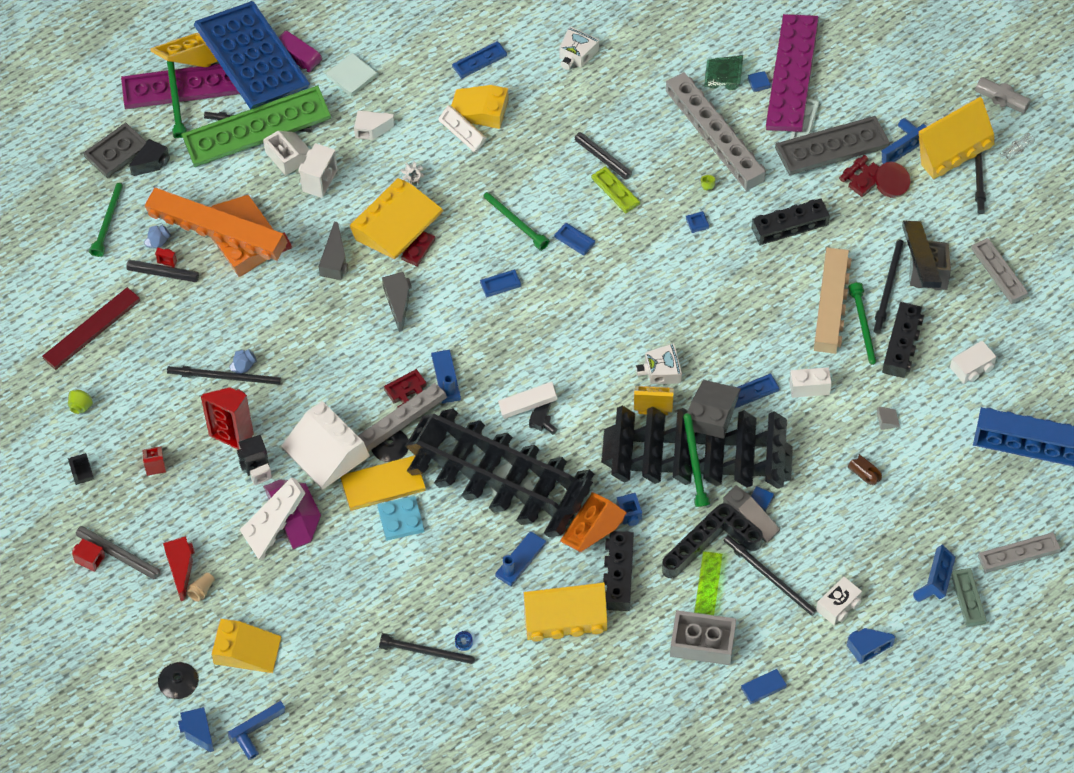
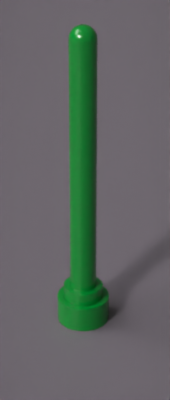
(179, 128)
(540, 241)
(97, 248)
(856, 291)
(701, 498)

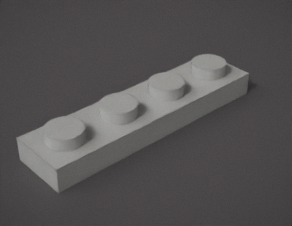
(999, 271)
(1019, 552)

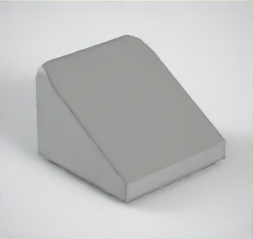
(887, 418)

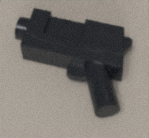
(540, 419)

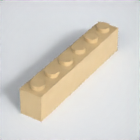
(831, 300)

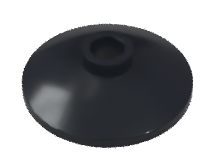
(393, 451)
(178, 688)

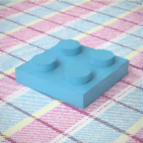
(400, 518)

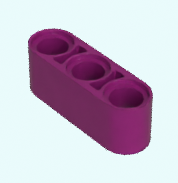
(302, 53)

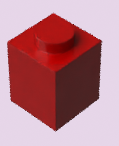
(88, 554)

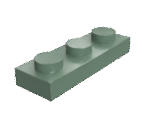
(968, 597)

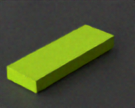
(615, 189)

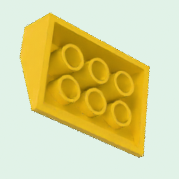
(955, 138)
(395, 219)
(565, 611)

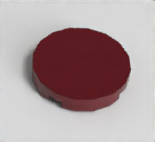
(892, 179)

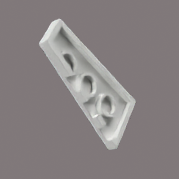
(266, 523)

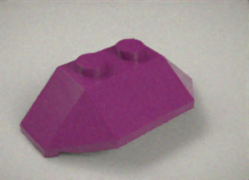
(304, 520)

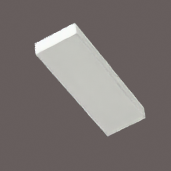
(462, 128)
(527, 400)

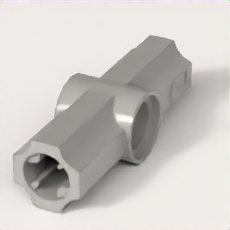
(1003, 95)

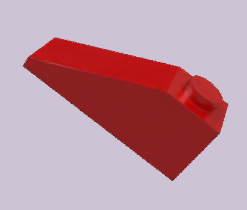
(180, 560)

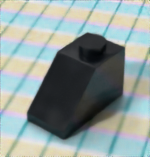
(149, 158)

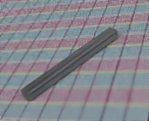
(118, 552)

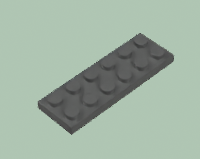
(832, 145)

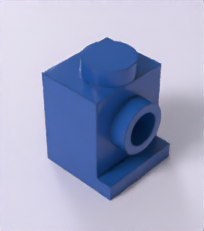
(631, 505)

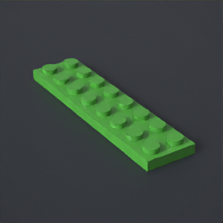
(254, 125)

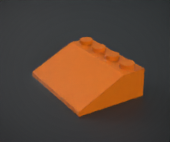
(238, 258)

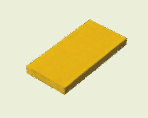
(381, 483)

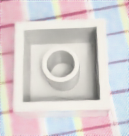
(318, 170)

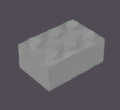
(703, 637)

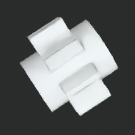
(409, 169)

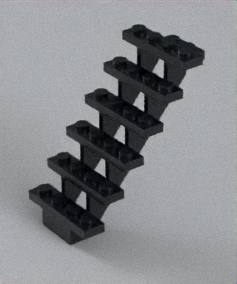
(432, 432)
(619, 441)

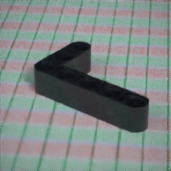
(707, 536)

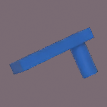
(903, 145)
(446, 375)
(520, 559)
(939, 575)
(240, 733)

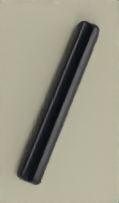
(603, 155)
(164, 271)

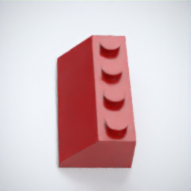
(227, 416)

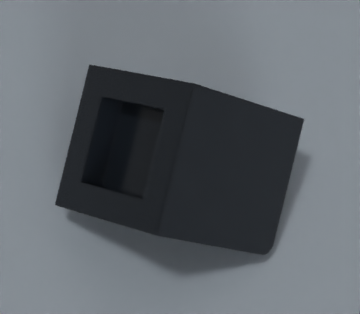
(80, 469)

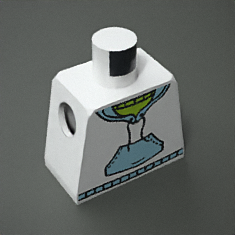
(577, 48)
(661, 366)

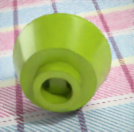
(79, 401)

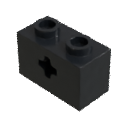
(252, 453)

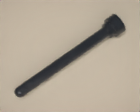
(388, 642)

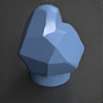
(157, 236)
(242, 361)

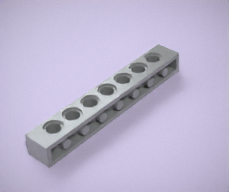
(723, 141)

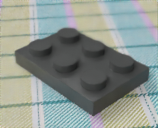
(115, 150)

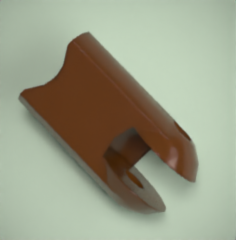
(865, 470)

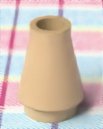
(199, 588)

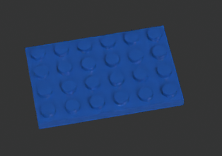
(251, 54)

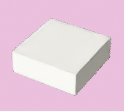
(261, 474)

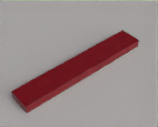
(91, 328)

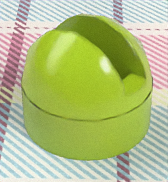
(707, 182)

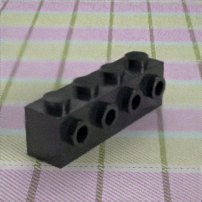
(790, 221)
(902, 340)
(619, 570)

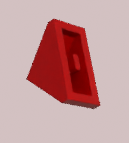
(153, 461)

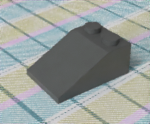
(941, 256)
(713, 408)

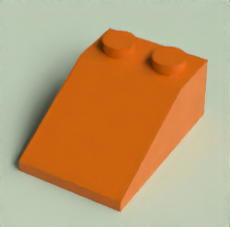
(593, 522)

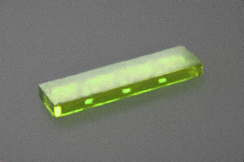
(708, 583)

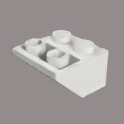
(286, 150)

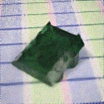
(724, 72)

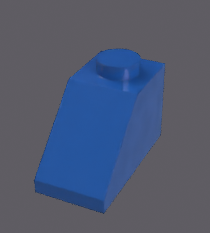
(869, 643)
(196, 728)

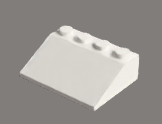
(324, 446)

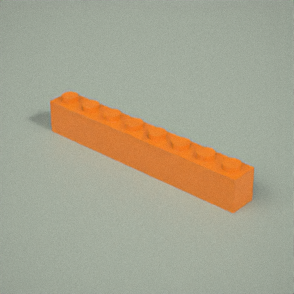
(216, 224)

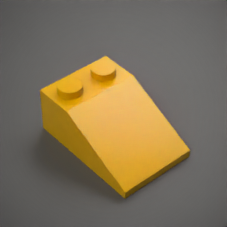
(186, 50)
(482, 104)
(656, 397)
(245, 646)

